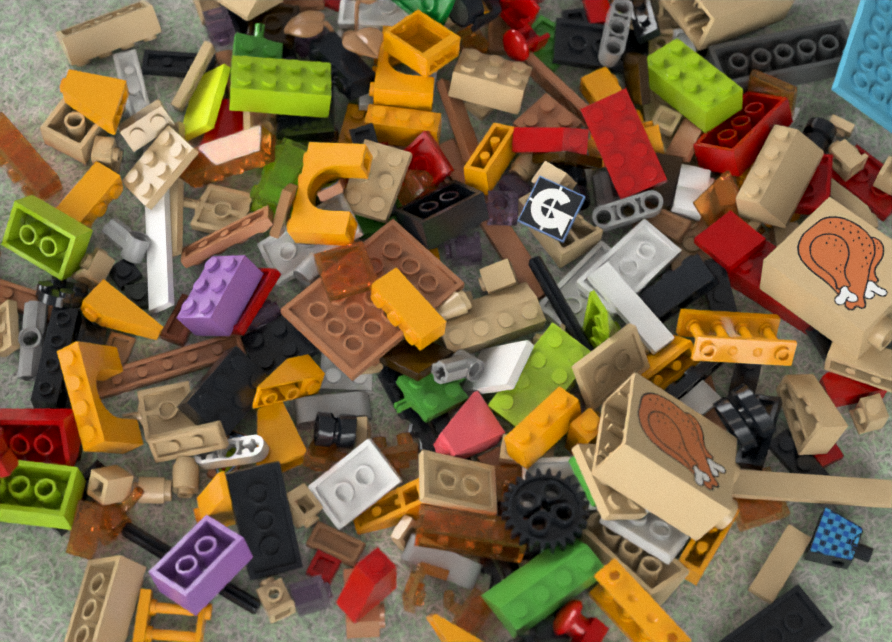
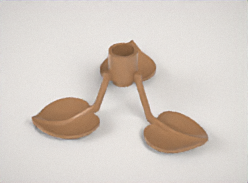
(362, 41)

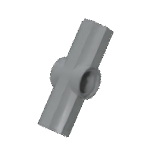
(33, 325)

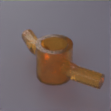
(116, 513)

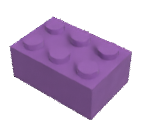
(220, 295)
(201, 564)

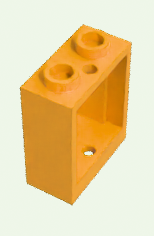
(445, 43)

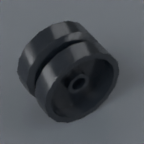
(747, 415)

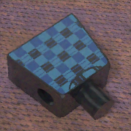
(837, 541)

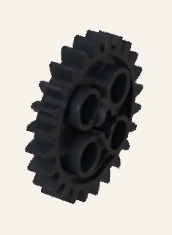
(556, 531)

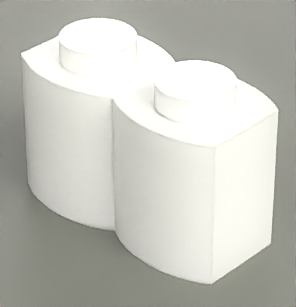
(690, 186)

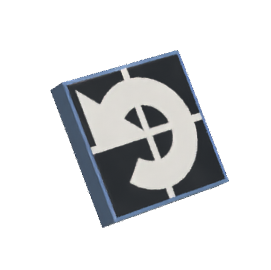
(551, 209)

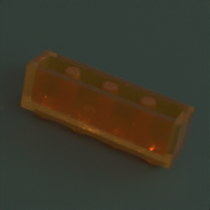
(230, 156)
(25, 163)
(466, 533)

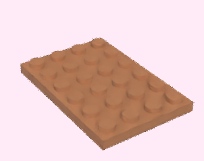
(352, 328)

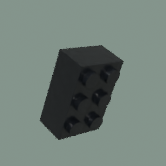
(443, 213)
(224, 391)

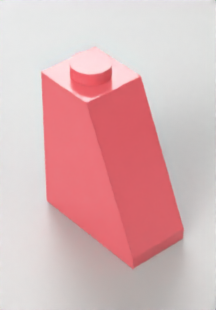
(470, 430)

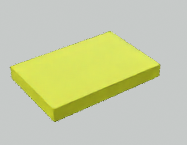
(206, 102)

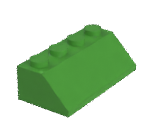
(542, 586)

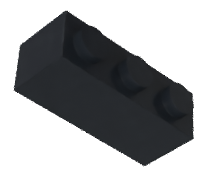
(348, 70)
(679, 288)

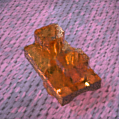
(401, 454)

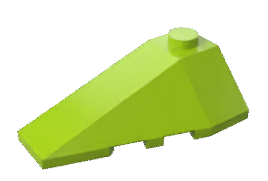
(597, 321)

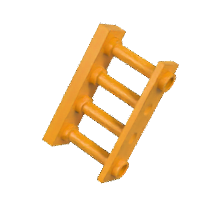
(735, 337)
(150, 607)
(633, 607)

